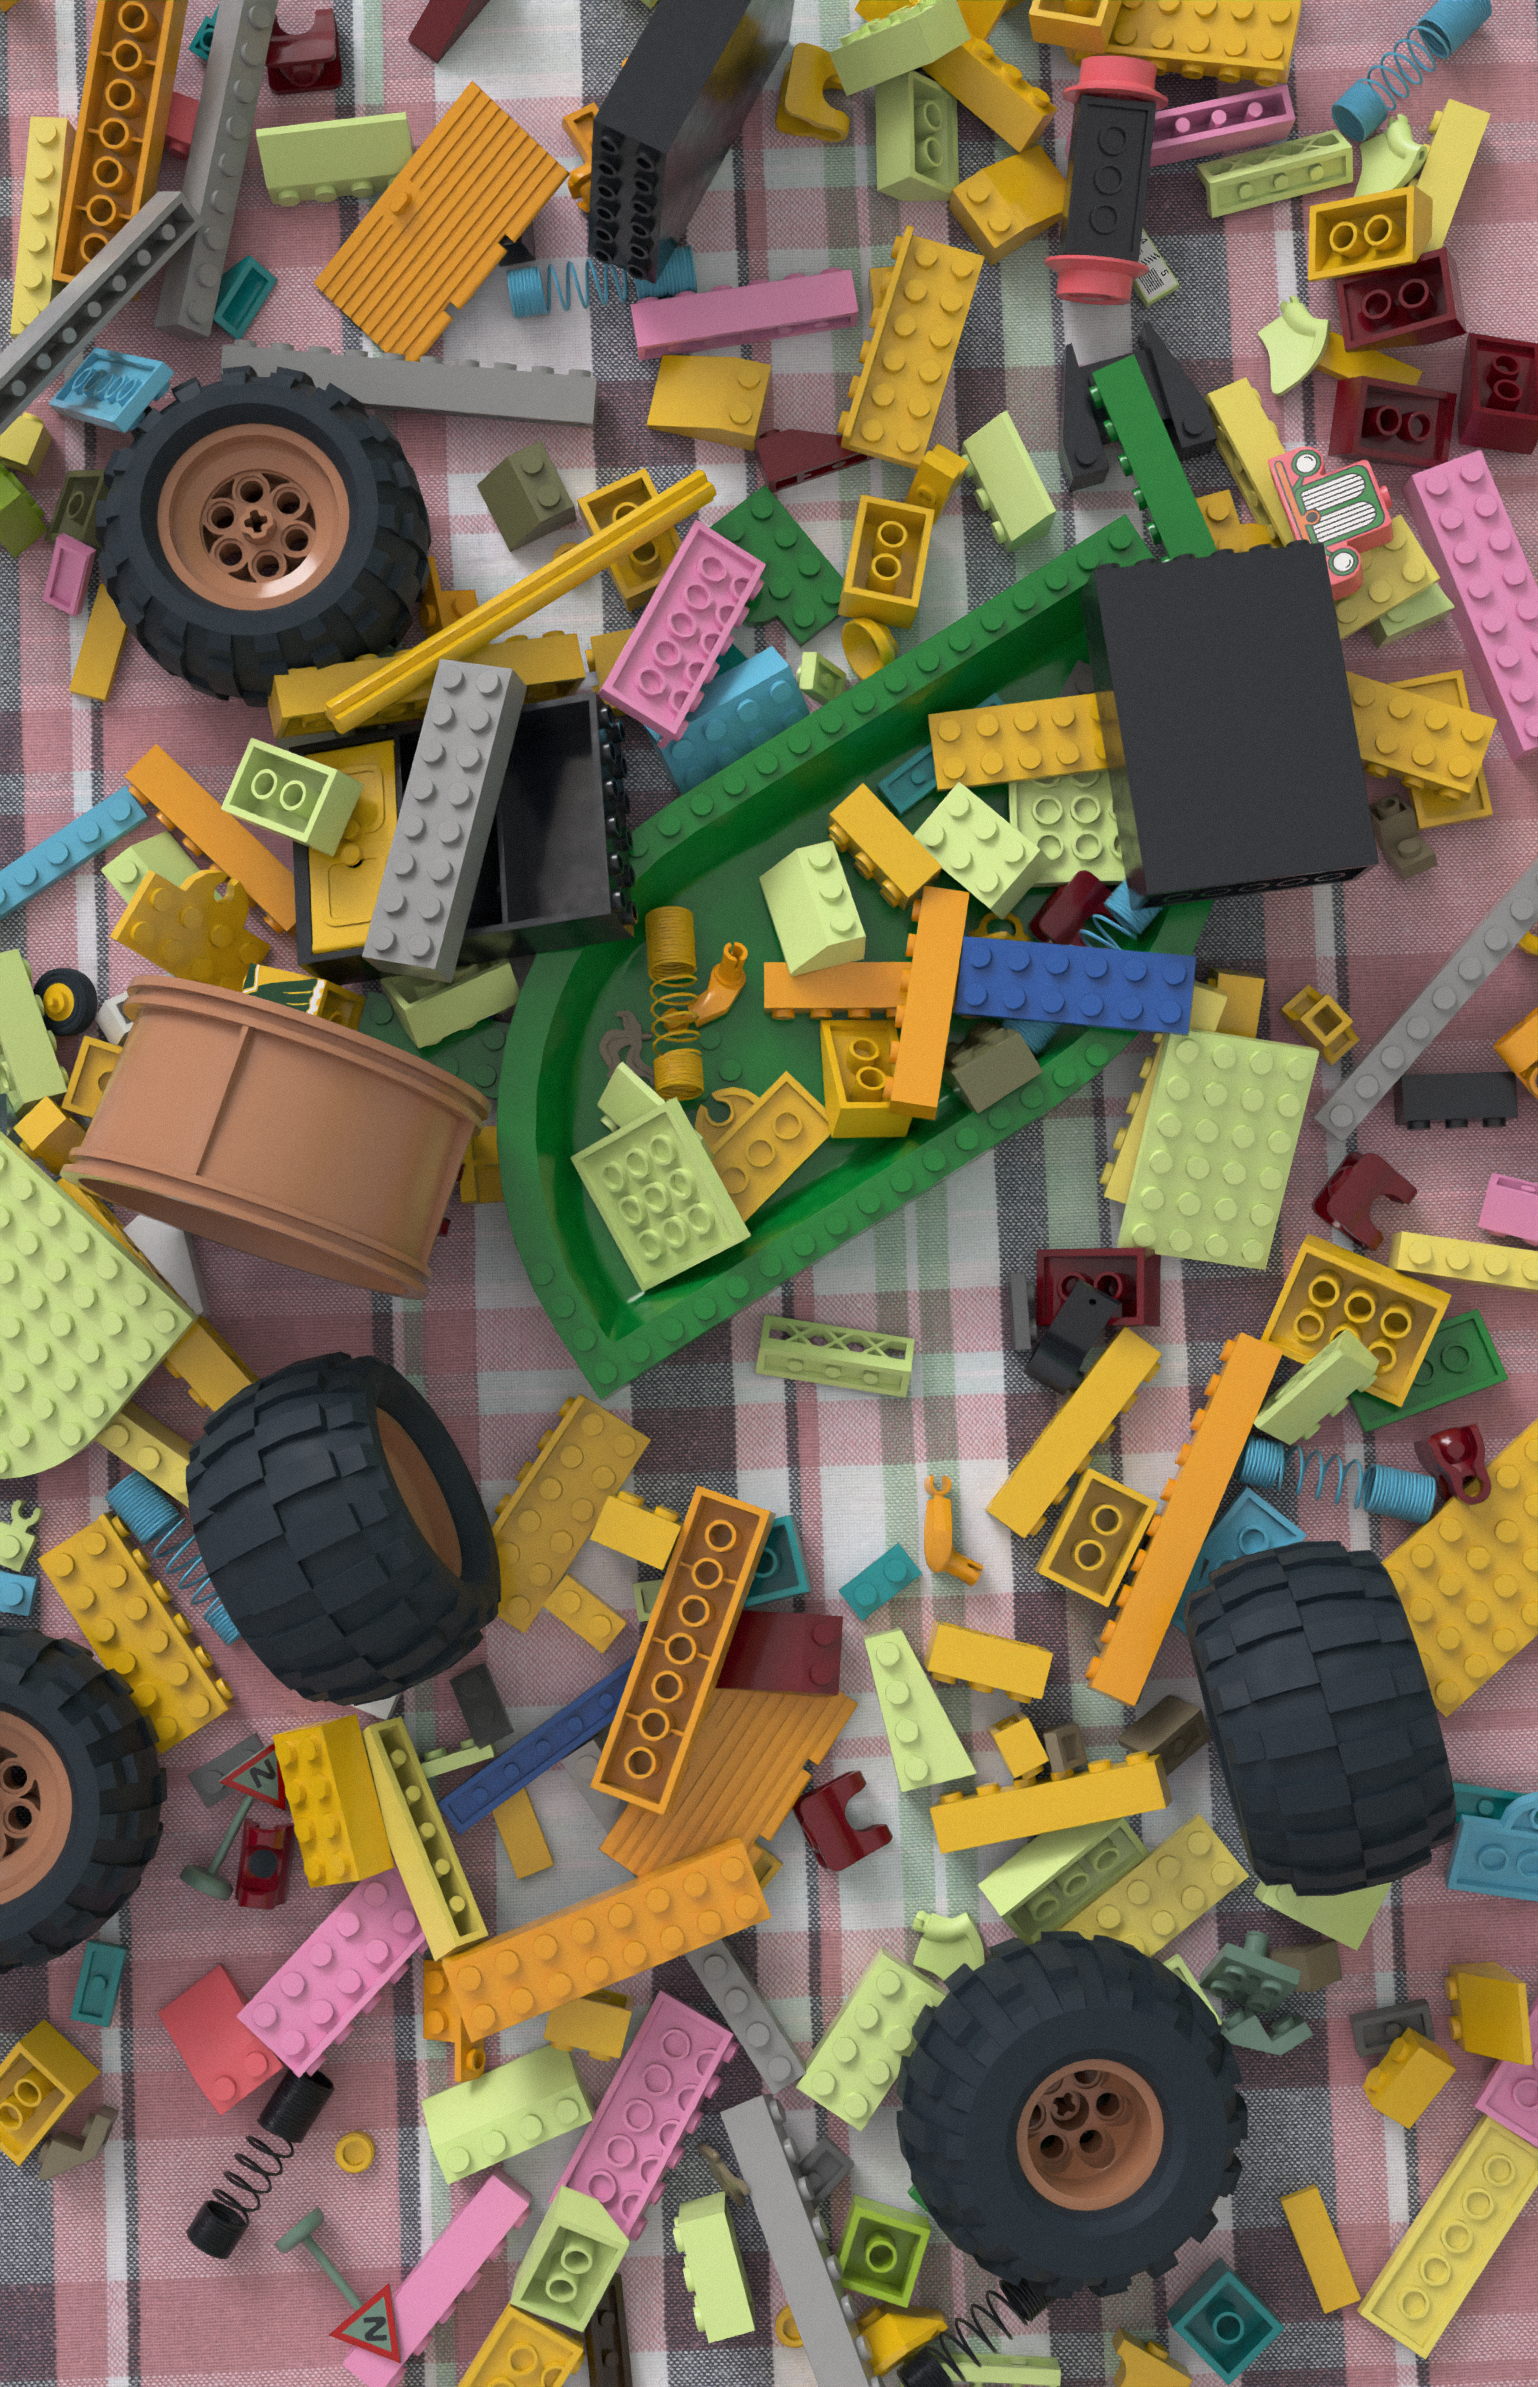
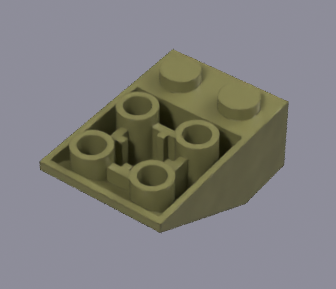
(988, 1065)

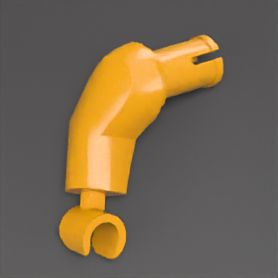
(722, 990)
(938, 1536)

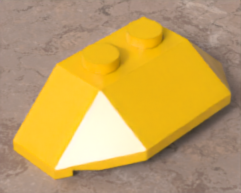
(898, 2332)

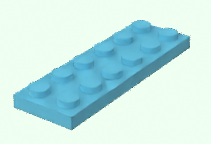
(112, 389)

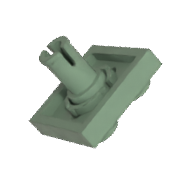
(1249, 1975)

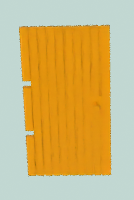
(441, 225)
(737, 1779)

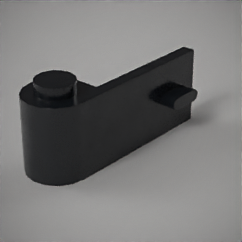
(1070, 1338)

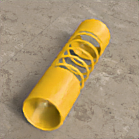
(673, 957)

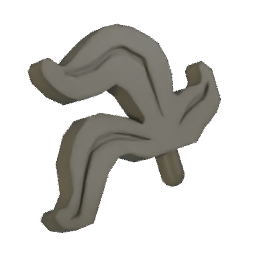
(618, 1039)
(726, 2180)

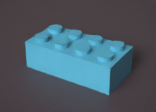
(733, 719)

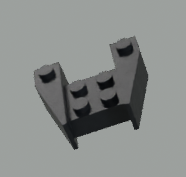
(1082, 427)

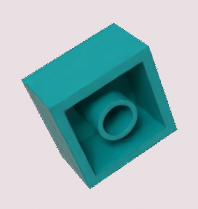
(782, 1566)
(1224, 2321)

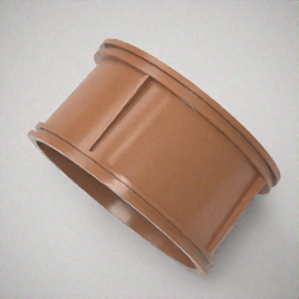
(279, 1135)

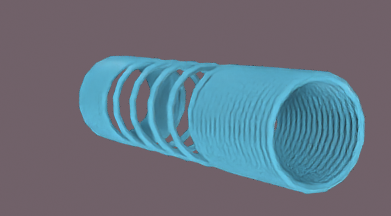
(1442, 30)
(528, 293)
(1037, 1033)
(1385, 1492)
(153, 1515)

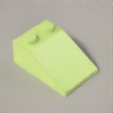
(1338, 1917)

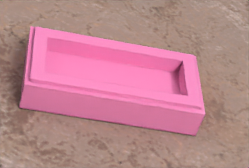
(69, 574)

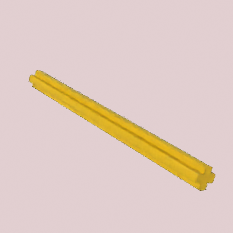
(519, 601)

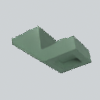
(1245, 2030)

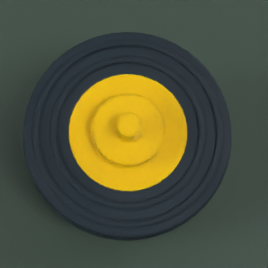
(67, 1000)

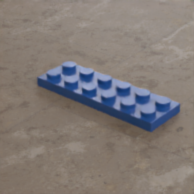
(1076, 985)

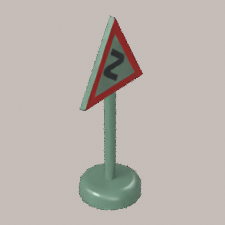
(259, 1779)
(372, 2323)

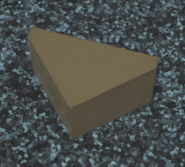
(1315, 1960)

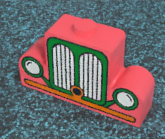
(1333, 508)

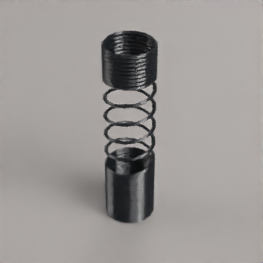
(286, 2115)
(927, 2372)

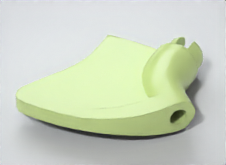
(1390, 159)
(1294, 345)
(947, 1943)

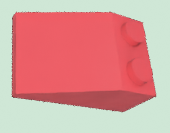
(215, 2044)

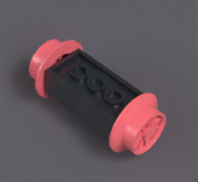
(1106, 180)

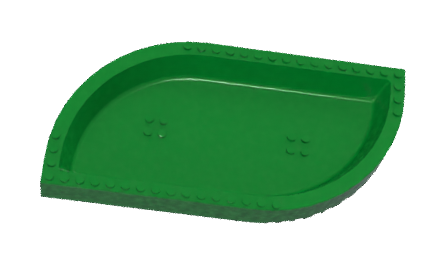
(709, 859)

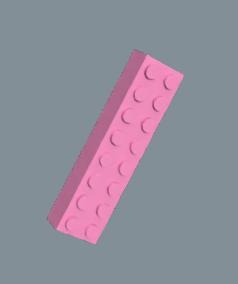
(1489, 586)

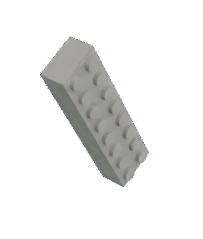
(445, 820)

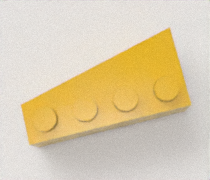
(1243, 1002)

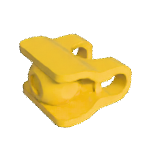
(801, 99)

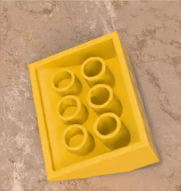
(1379, 1306)

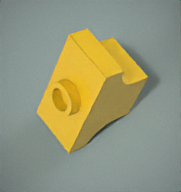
(936, 480)
(1321, 1023)
(1146, 2364)

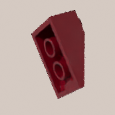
(1402, 304)
(1499, 394)
(1391, 423)
(1122, 1273)
(784, 1654)

